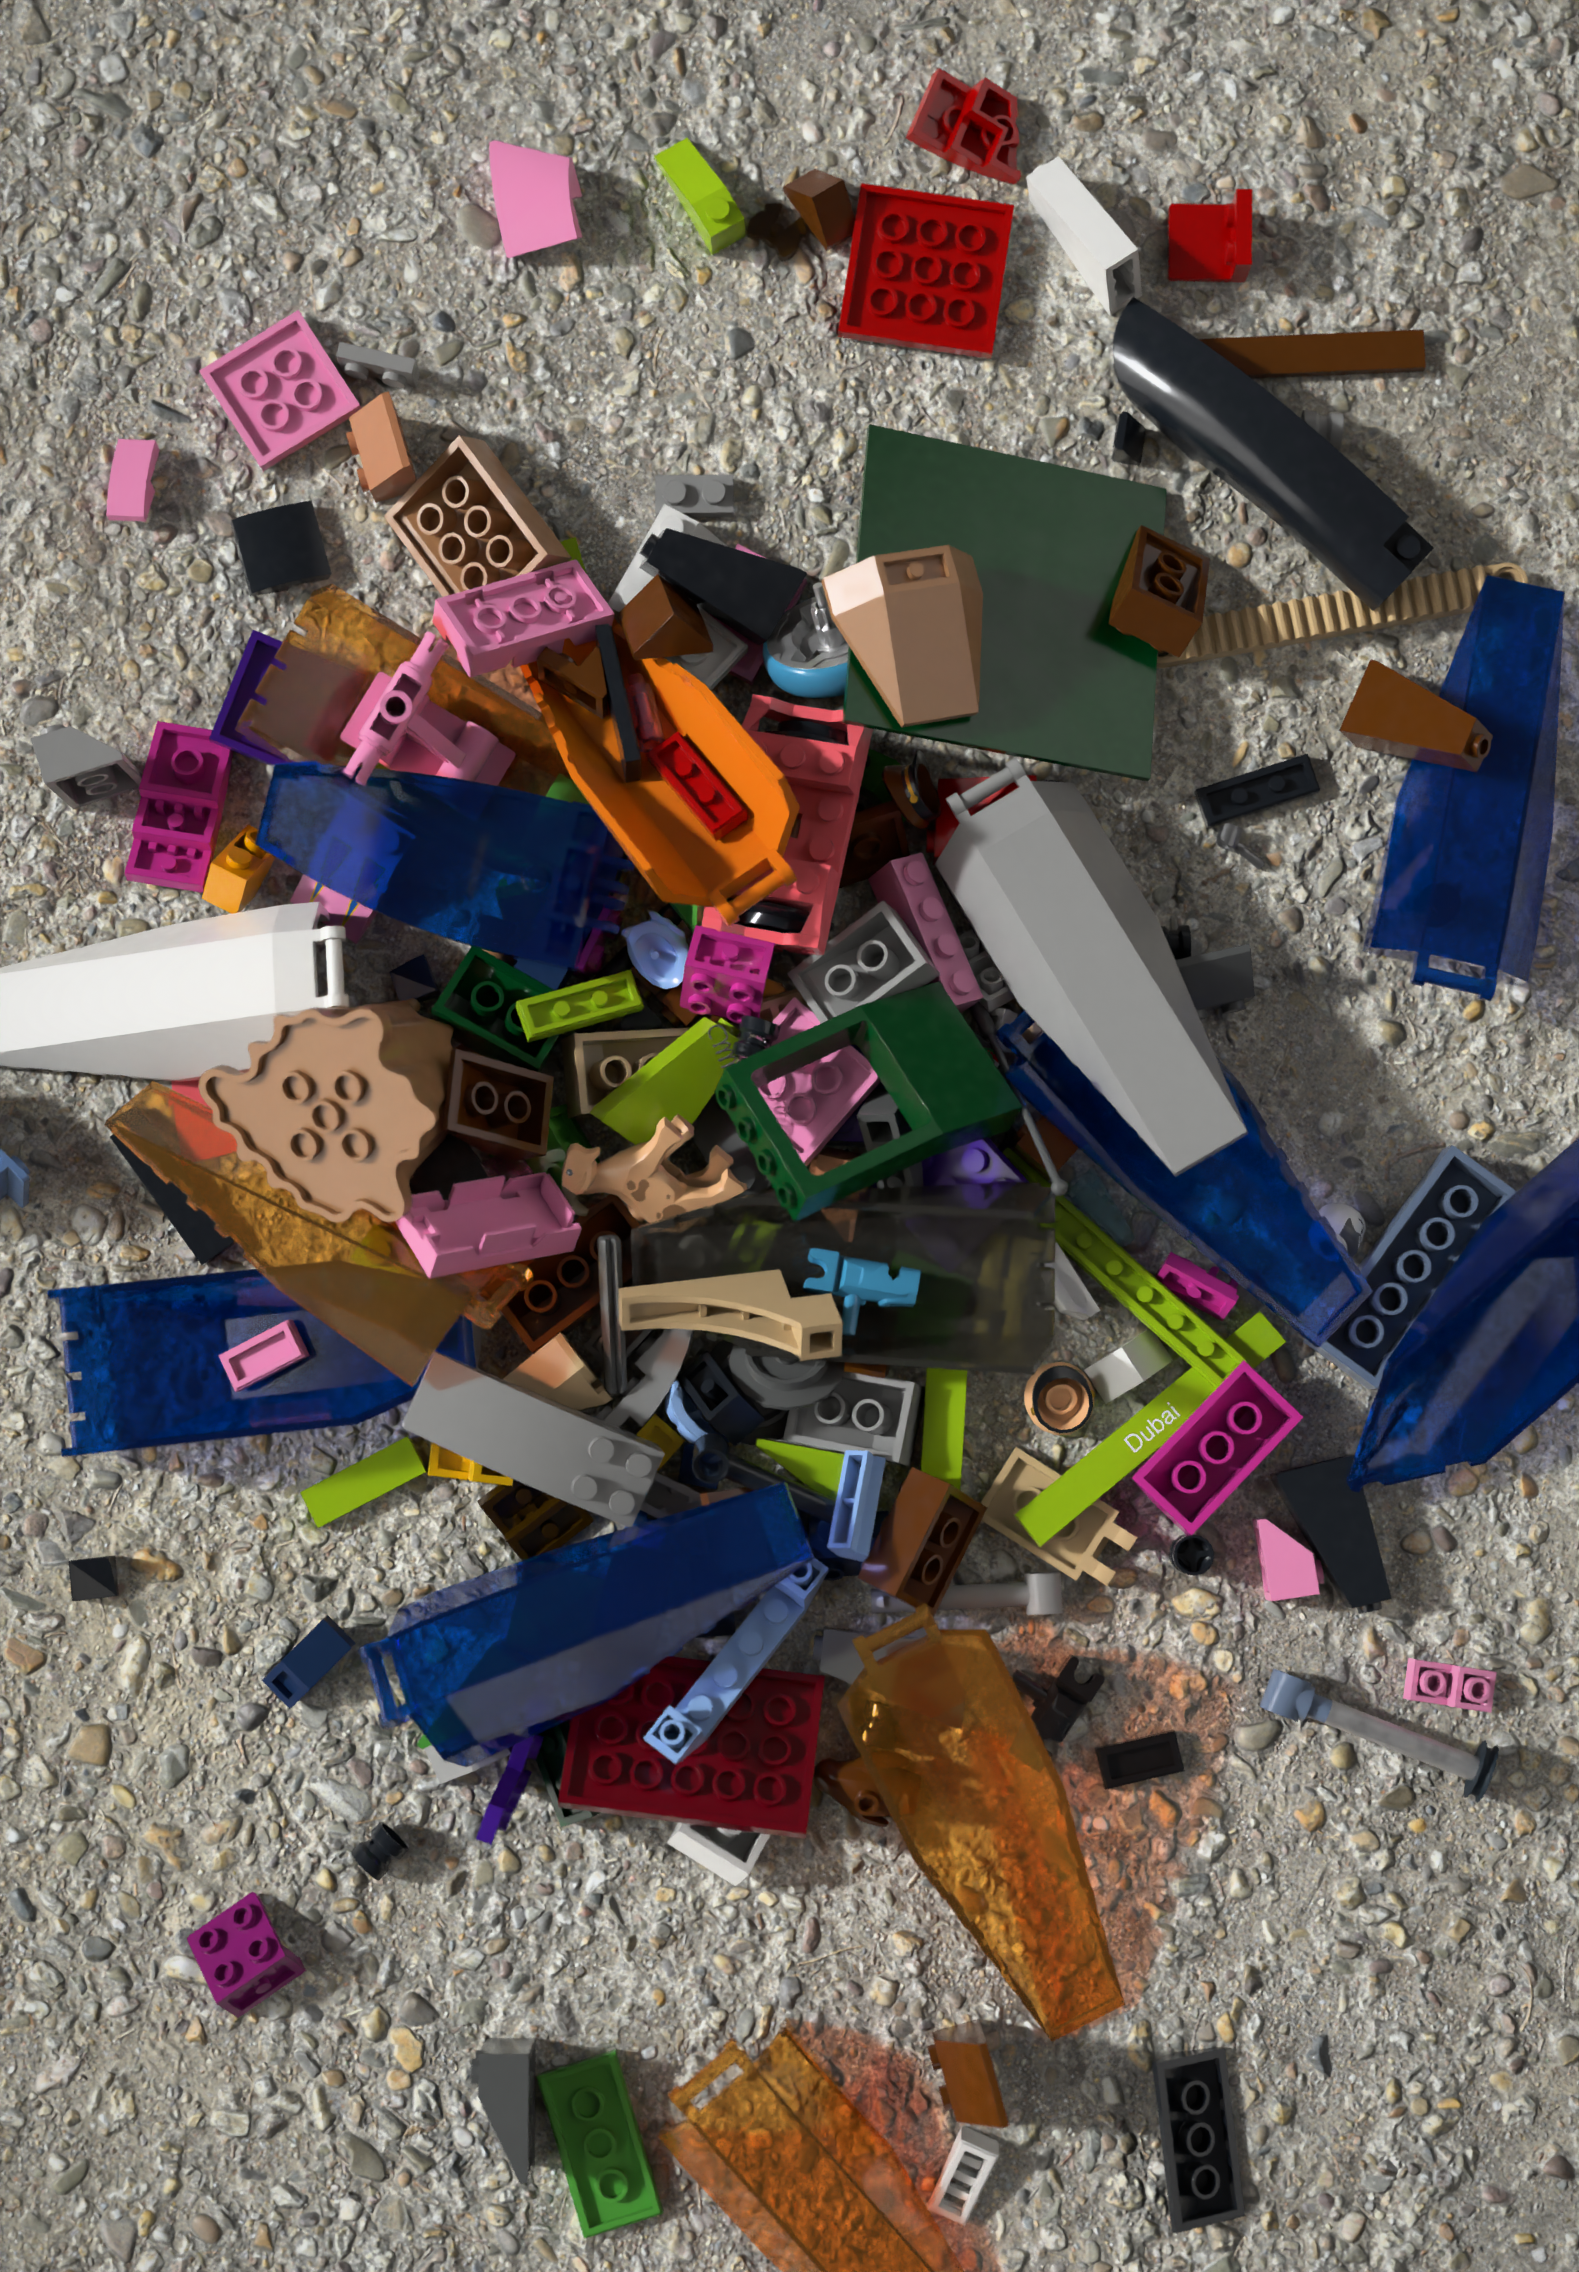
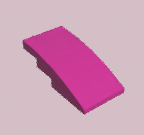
(179, 808)

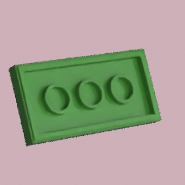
(600, 2143)

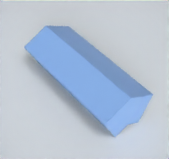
(856, 1504)

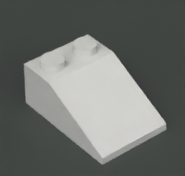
(720, 1850)

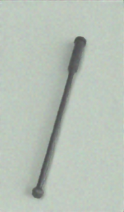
(988, 1031)

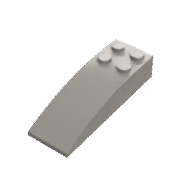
(533, 1439)

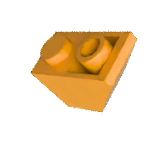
(237, 872)

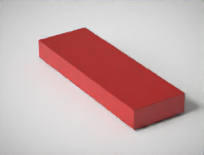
(697, 786)

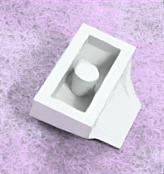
(1070, 1292)

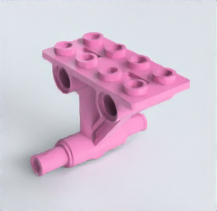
(412, 734)

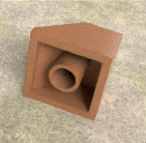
(382, 449)

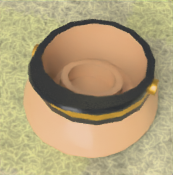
(1059, 1398)

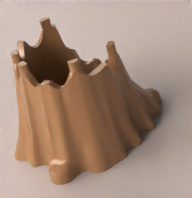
(339, 1105)

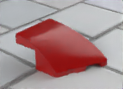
(969, 126)

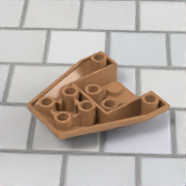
(914, 629)

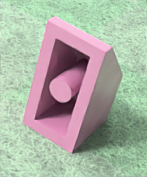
(1285, 1564)

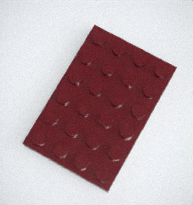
(743, 1778)

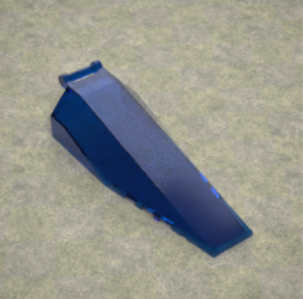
(1472, 846)
(1232, 1207)
(577, 1622)

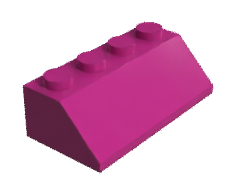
(1216, 1448)

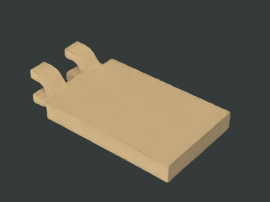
(1074, 1546)

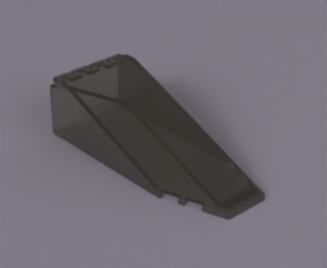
(970, 1241)

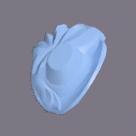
(658, 950)
(685, 1415)

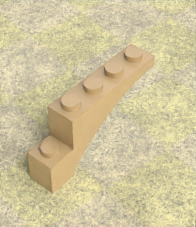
(738, 1305)

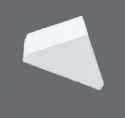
(1128, 1365)

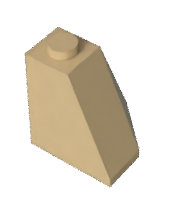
(561, 1375)

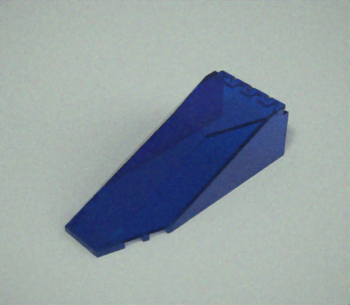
(158, 1376)

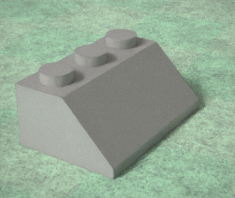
(82, 767)

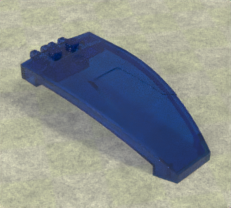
(448, 856)

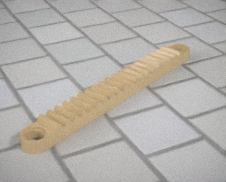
(1336, 615)

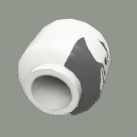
(1346, 1223)

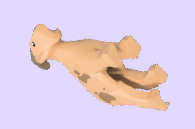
(646, 1178)

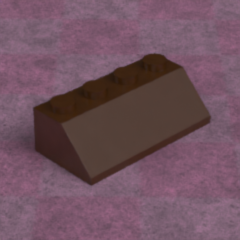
(567, 1283)

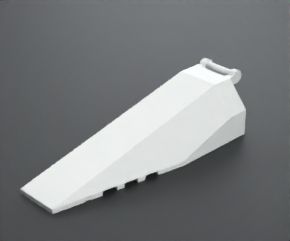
(169, 995)

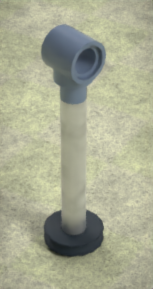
(1297, 1699)

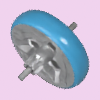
(807, 650)

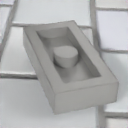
(364, 362)
(696, 494)

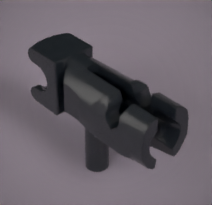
(1062, 1702)

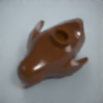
(852, 1788)

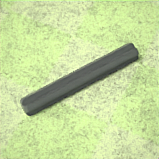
(612, 1335)

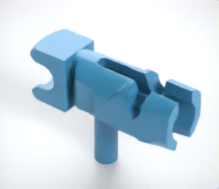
(861, 1282)

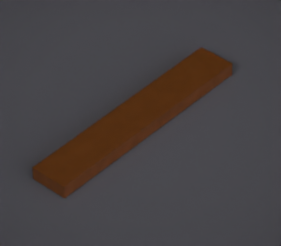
(1324, 353)

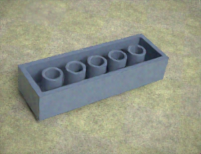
(1413, 1261)

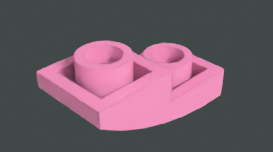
(130, 480)
(1449, 1685)

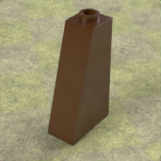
(1413, 723)

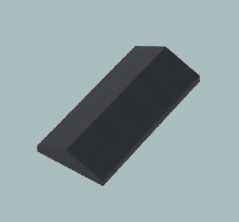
(1198, 2138)

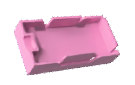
(521, 617)
(489, 1224)

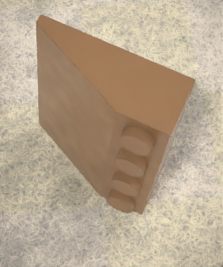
(472, 522)

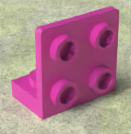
(725, 974)

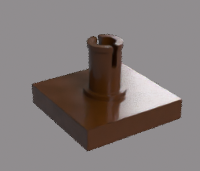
(873, 842)

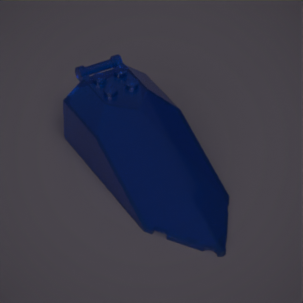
(1488, 1343)

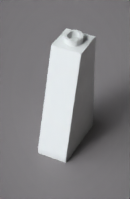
(1086, 234)

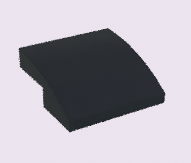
(280, 548)

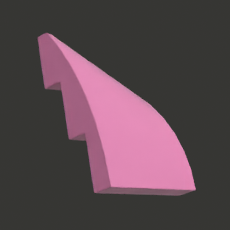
(533, 197)

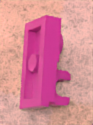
(1198, 1287)

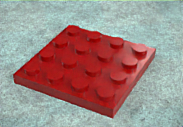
(926, 271)

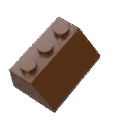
(922, 1541)

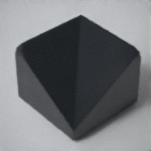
(93, 1578)

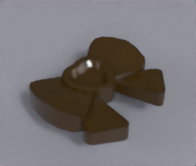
(784, 241)

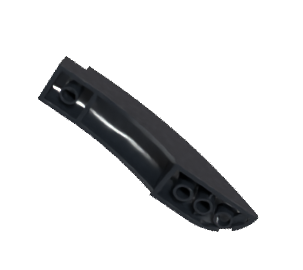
(1265, 453)

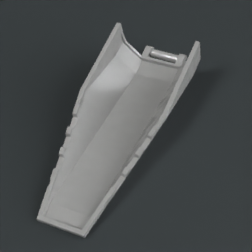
(1088, 960)

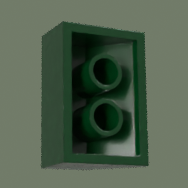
(483, 1011)

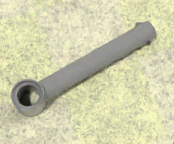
(1039, 1593)

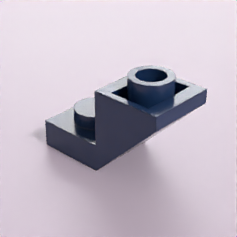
(308, 1662)

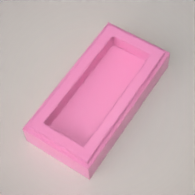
(264, 1355)

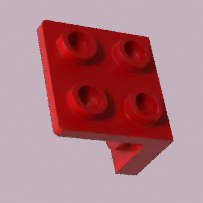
(1211, 240)

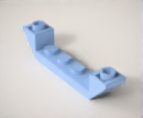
(737, 1664)

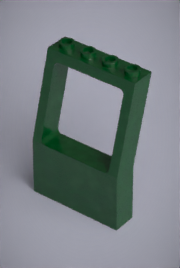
(924, 1061)

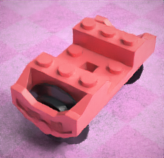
(825, 772)

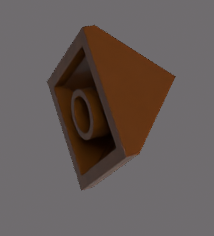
(663, 623)

